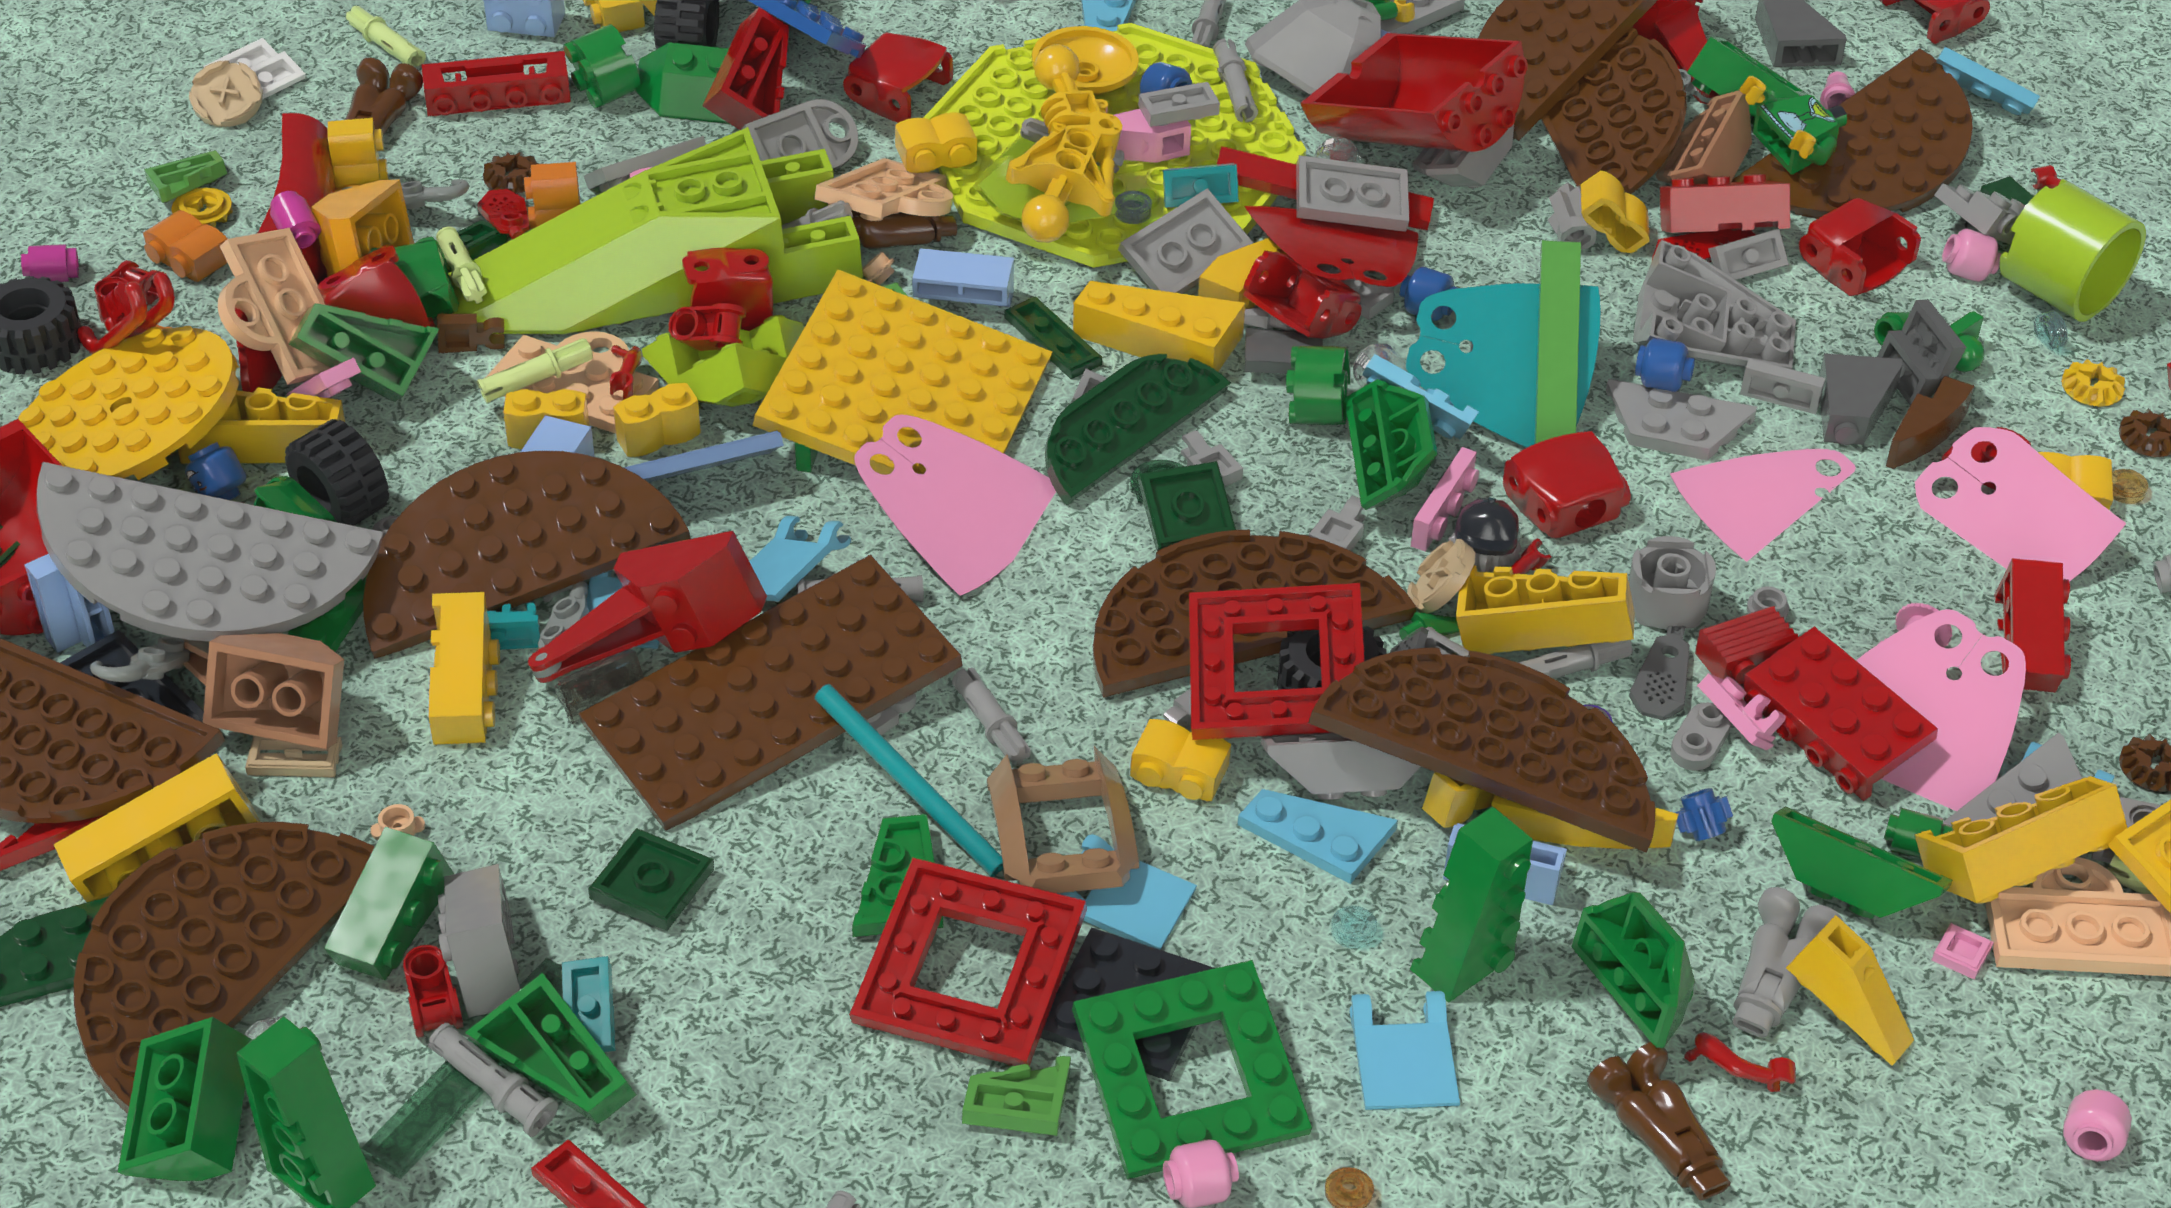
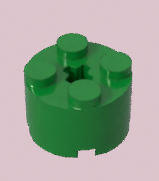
(602, 66)
(1318, 385)

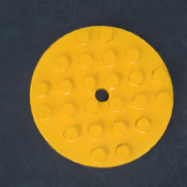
(135, 402)

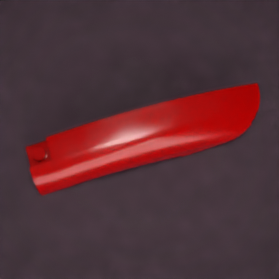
(309, 172)

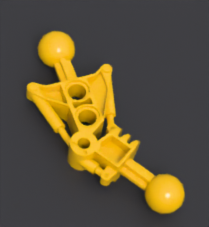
(1066, 159)

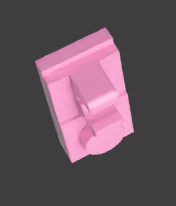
(1747, 718)

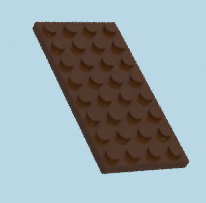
(749, 700)

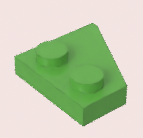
(184, 175)
(1018, 1098)

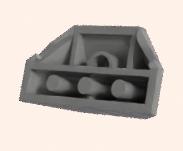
(1463, 167)
(1337, 765)

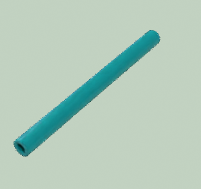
(909, 779)

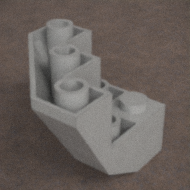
(1315, 40)

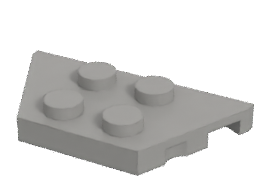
(1677, 420)
(2040, 771)

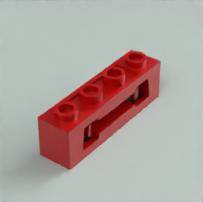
(496, 84)

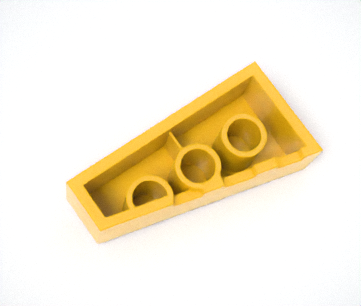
(1159, 322)
(263, 424)
(1543, 610)
(162, 818)
(2024, 839)

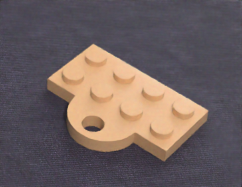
(888, 189)
(274, 293)
(589, 377)
(2080, 925)

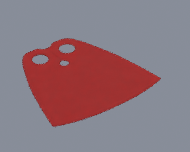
(1326, 242)

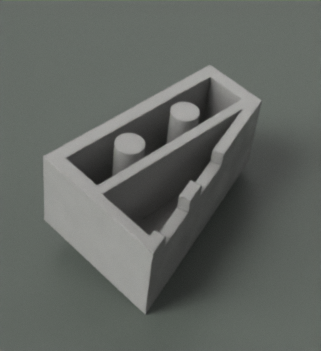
(479, 938)

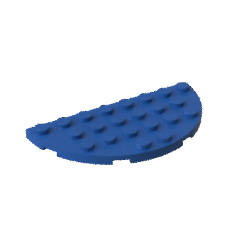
(820, 26)

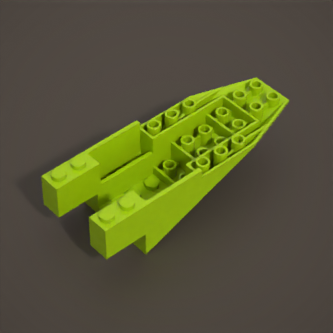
(626, 247)

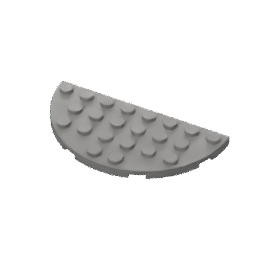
(193, 559)

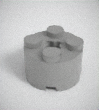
(1671, 583)

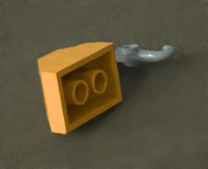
(372, 216)

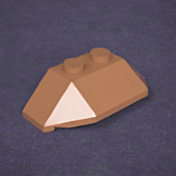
(1711, 142)

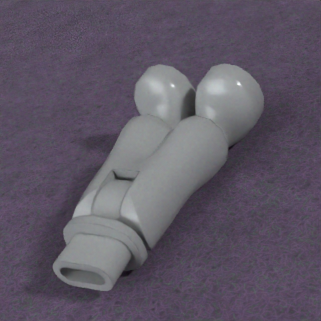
(1767, 984)

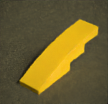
(1550, 829)

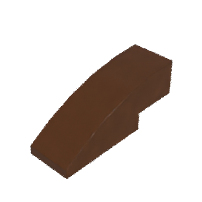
(1930, 421)

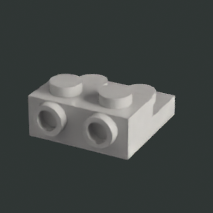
(1989, 214)

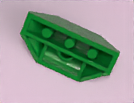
(678, 80)
(1389, 441)
(1853, 869)
(1638, 962)

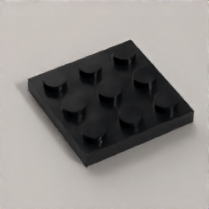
(1111, 965)

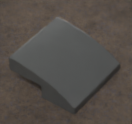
(1926, 348)
(1271, 349)

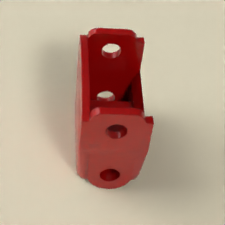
(1954, 14)
(891, 69)
(1859, 246)
(732, 278)
(376, 288)
(1306, 302)
(1566, 484)

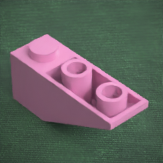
(1152, 143)

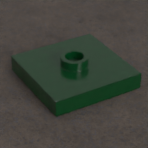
(1185, 503)
(651, 879)

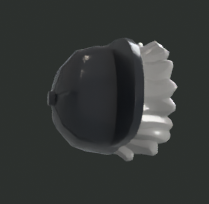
(1491, 531)

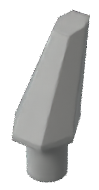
(1262, 319)

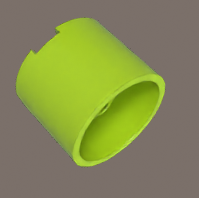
(2073, 250)

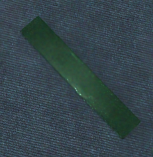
(434, 1106)

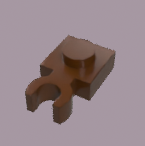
(464, 333)

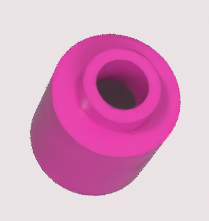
(293, 212)
(51, 261)

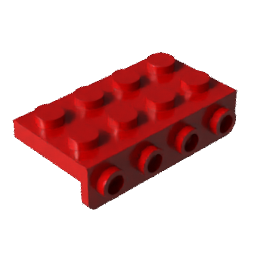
(1838, 712)

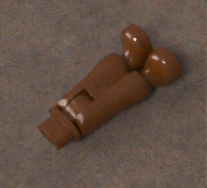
(381, 95)
(903, 230)
(1660, 1118)

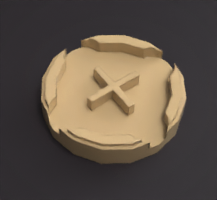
(226, 94)
(1441, 575)

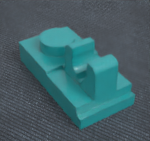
(1187, 182)
(515, 628)
(590, 997)

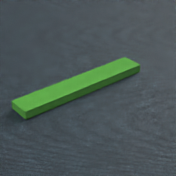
(1557, 339)

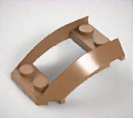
(1072, 779)

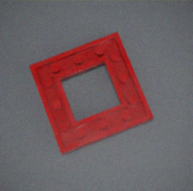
(1219, 615)
(1001, 1034)

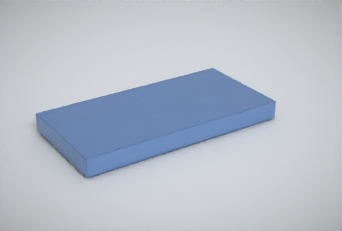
(708, 457)

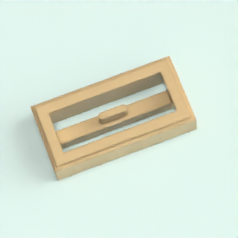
(292, 761)

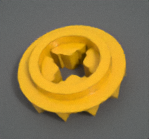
(217, 203)
(2104, 393)

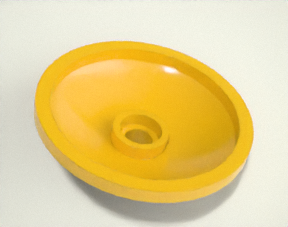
(1104, 56)

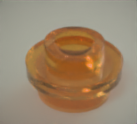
(1345, 1198)

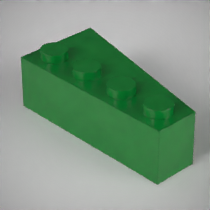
(1476, 906)
(302, 1118)

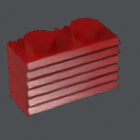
(1743, 643)

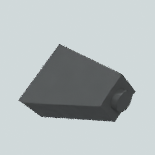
(1798, 34)
(1855, 395)

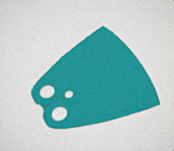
(1502, 367)

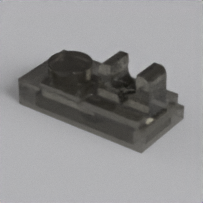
(597, 682)

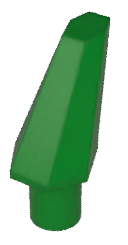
(1442, 624)

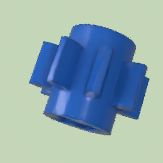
(1703, 814)

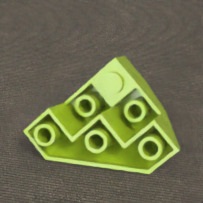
(1011, 198)
(735, 373)

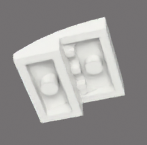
(272, 69)

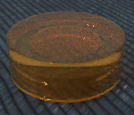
(2129, 486)

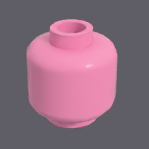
(1971, 255)
(2097, 1125)
(1200, 1174)

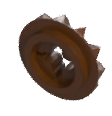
(495, 172)
(2134, 433)
(2136, 763)

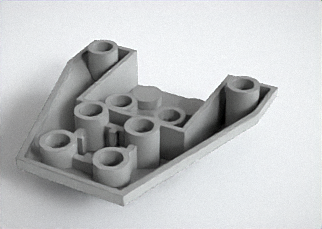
(1709, 313)

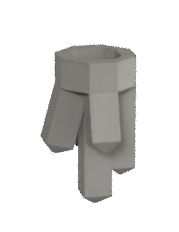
(1568, 219)

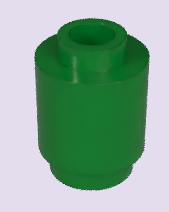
(1902, 830)

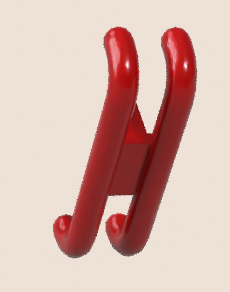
(129, 313)

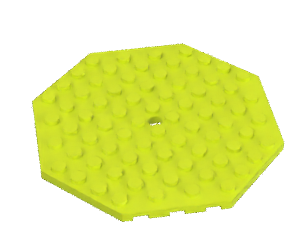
(1004, 92)

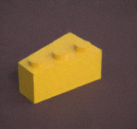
(462, 669)

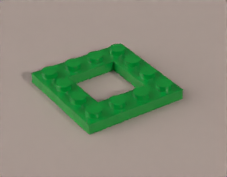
(1228, 994)

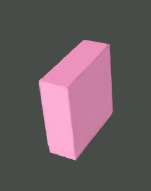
(1962, 951)

